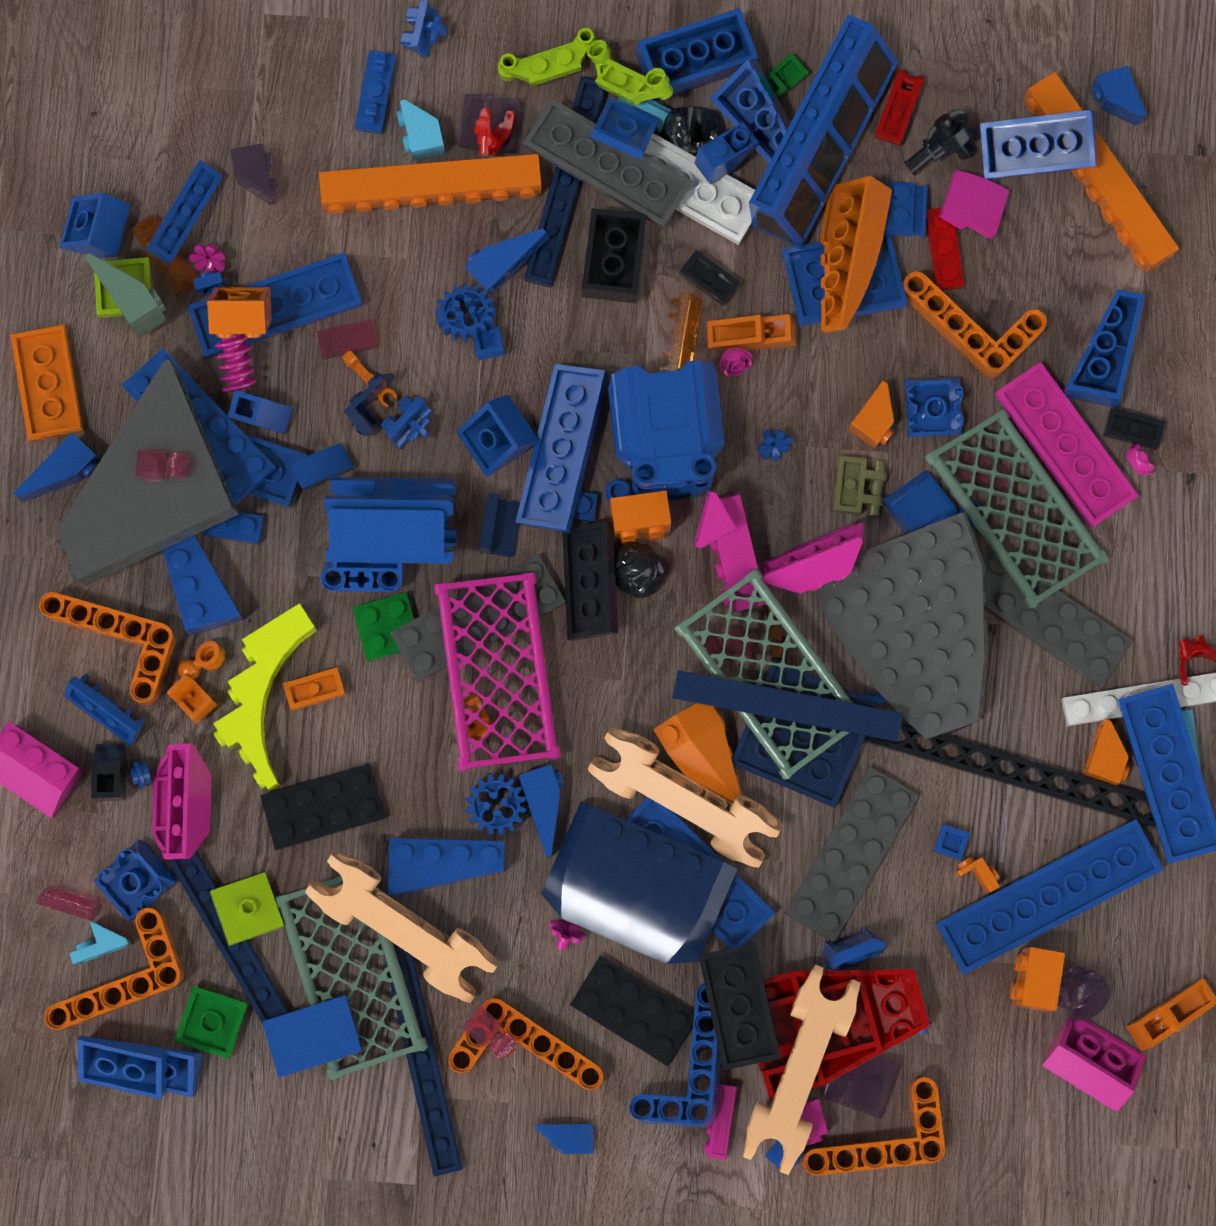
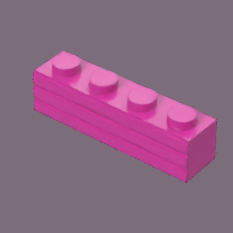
(720, 1129)

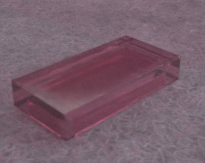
(350, 337)
(983, 480)
(69, 903)

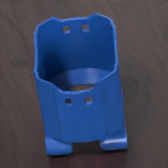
(668, 427)

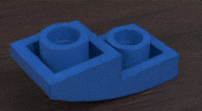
(321, 466)

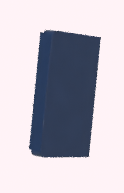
(499, 527)

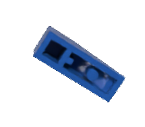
(499, 261)
(63, 467)
(543, 798)

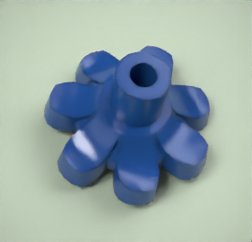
(774, 444)

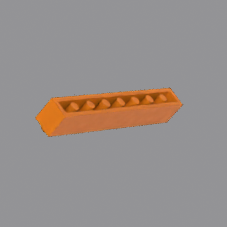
(430, 183)
(1109, 185)

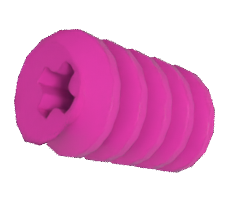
(236, 363)

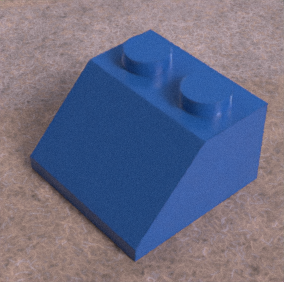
(95, 225)
(497, 434)

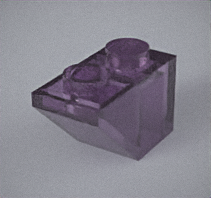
(251, 171)

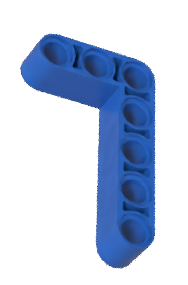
(697, 1070)

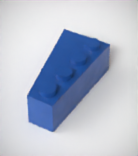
(751, 100)
(1105, 362)
(198, 588)
(436, 863)

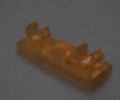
(176, 274)
(684, 331)

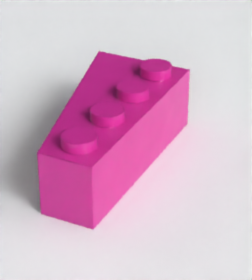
(735, 554)

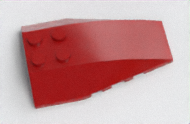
(886, 1014)

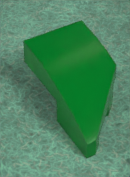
(787, 75)

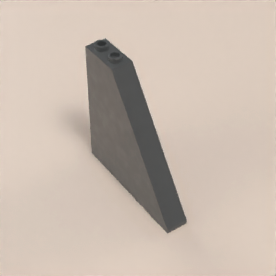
(129, 519)

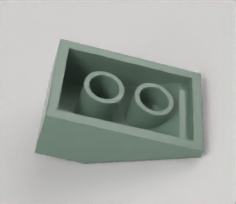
(138, 305)

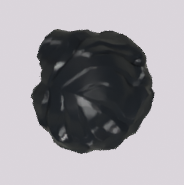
(691, 128)
(639, 569)

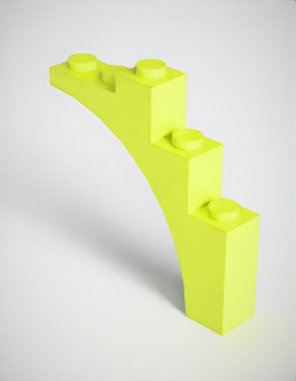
(245, 725)

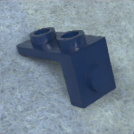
(362, 419)

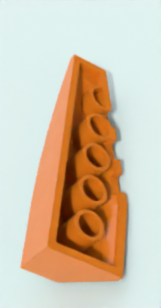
(851, 242)

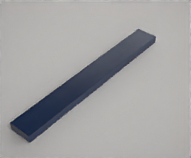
(562, 195)
(787, 706)
(240, 956)
(427, 1078)

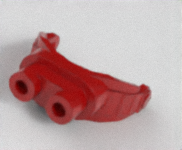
(492, 141)
(1195, 649)

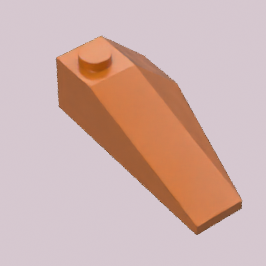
(700, 749)

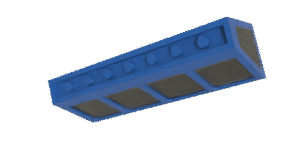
(823, 133)

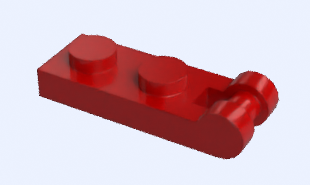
(898, 108)

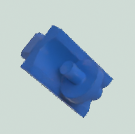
(426, 30)
(410, 424)

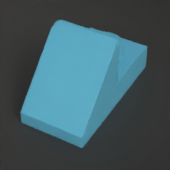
(107, 942)

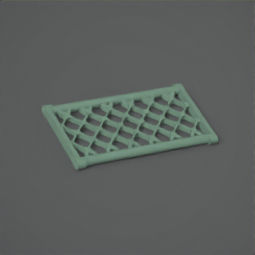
(978, 520)
(755, 578)
(397, 978)

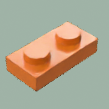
(314, 689)

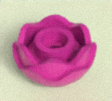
(735, 361)
(1139, 460)

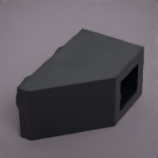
(109, 772)

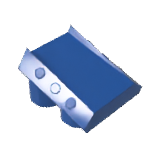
(934, 406)
(919, 504)
(135, 879)
(852, 950)

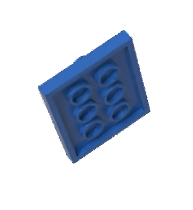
(805, 274)

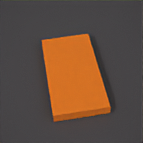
(47, 383)

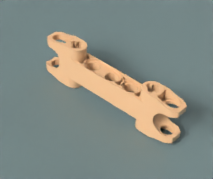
(725, 820)
(441, 953)
(782, 1118)

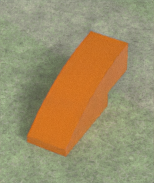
(752, 332)
(1172, 1015)

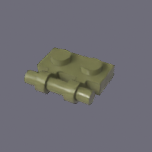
(850, 486)

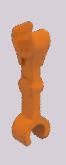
(355, 364)

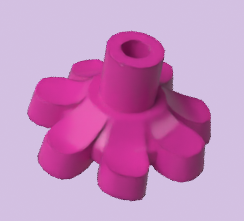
(208, 258)
(565, 933)

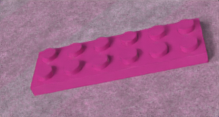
(1066, 445)

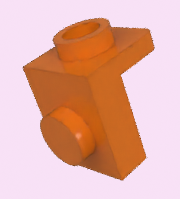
(191, 698)
(476, 729)
(985, 874)

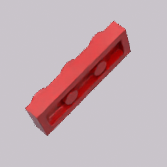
(943, 252)

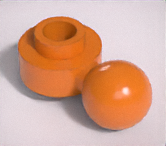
(208, 656)

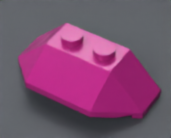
(815, 561)
(181, 802)

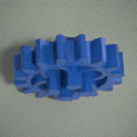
(451, 308)
(478, 808)

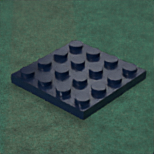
(822, 776)

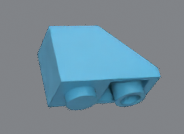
(422, 131)

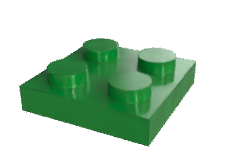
(377, 620)
(211, 1022)

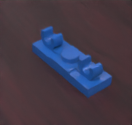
(375, 92)
(103, 709)

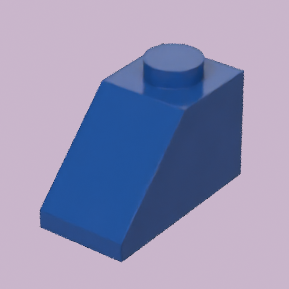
(1119, 95)

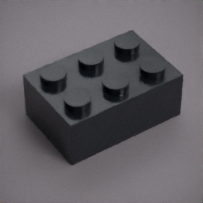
(613, 255)

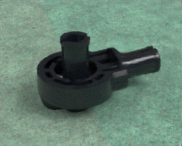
(947, 135)

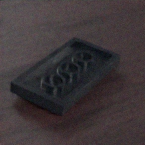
(590, 581)
(322, 807)
(739, 1006)
(633, 1011)

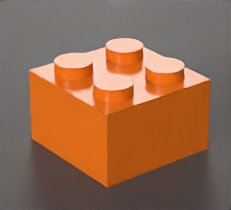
(239, 311)
(640, 517)
(1037, 979)

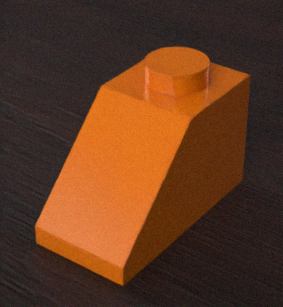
(875, 418)
(1107, 756)

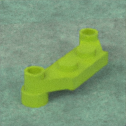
(547, 64)
(624, 81)

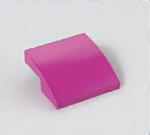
(974, 203)

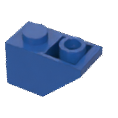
(725, 152)
(260, 412)

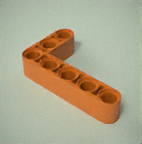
(969, 329)
(120, 631)
(126, 985)
(527, 1041)
(887, 1147)

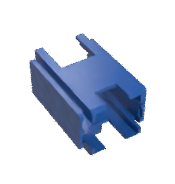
(382, 526)

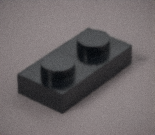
(709, 277)
(1133, 428)

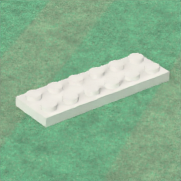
(717, 205)

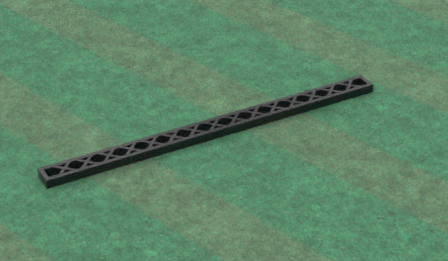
(1022, 783)

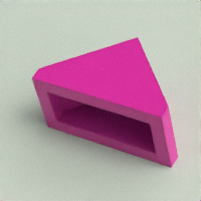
(713, 521)

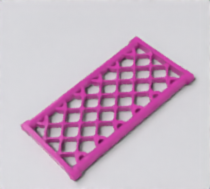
(442, 591)

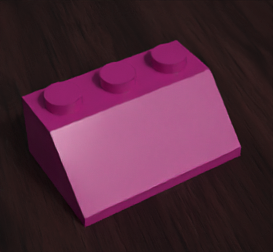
(35, 770)
(1095, 1062)

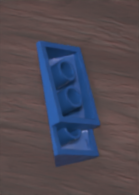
(138, 1067)

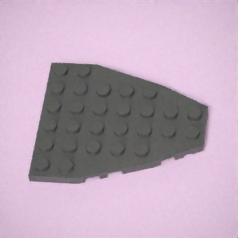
(918, 623)

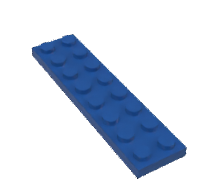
(1049, 897)

